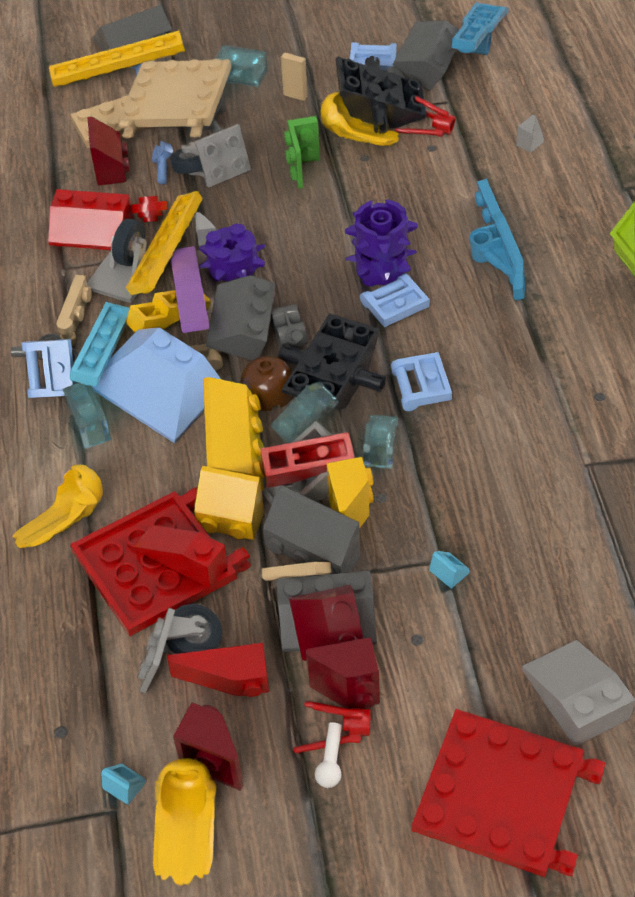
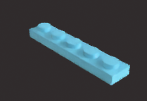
(100, 345)

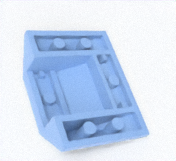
(157, 381)

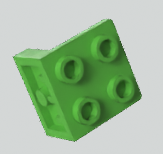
(303, 145)

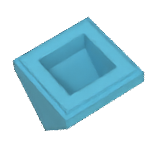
(448, 568)
(122, 782)

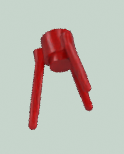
(441, 121)
(354, 721)

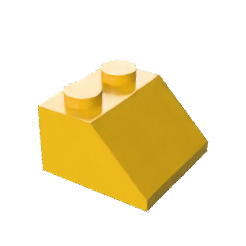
(350, 488)
(229, 503)

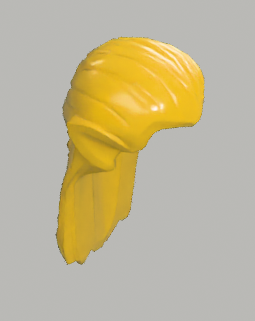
(337, 120)
(73, 501)
(184, 821)

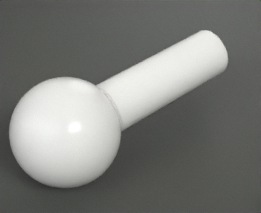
(328, 772)

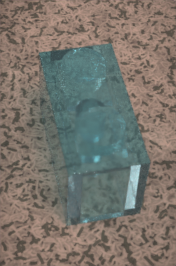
(247, 65)
(304, 410)
(87, 414)

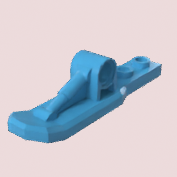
(477, 28)
(496, 242)

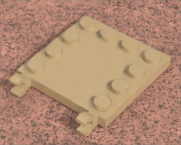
(175, 95)

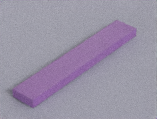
(189, 290)

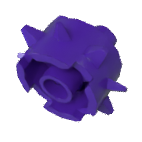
(381, 229)
(231, 253)
(379, 273)

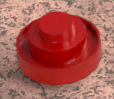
(149, 208)

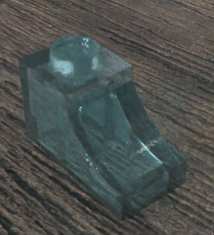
(380, 441)

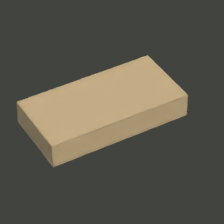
(294, 76)
(296, 570)

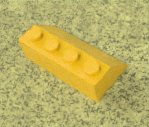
(233, 428)

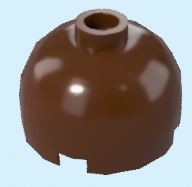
(266, 378)

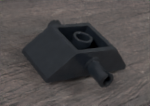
(378, 94)
(336, 358)

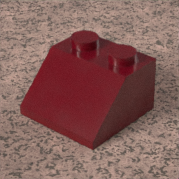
(107, 153)
(325, 618)
(345, 673)
(206, 738)

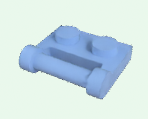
(385, 53)
(395, 300)
(57, 365)
(430, 379)

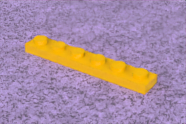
(116, 58)
(164, 244)

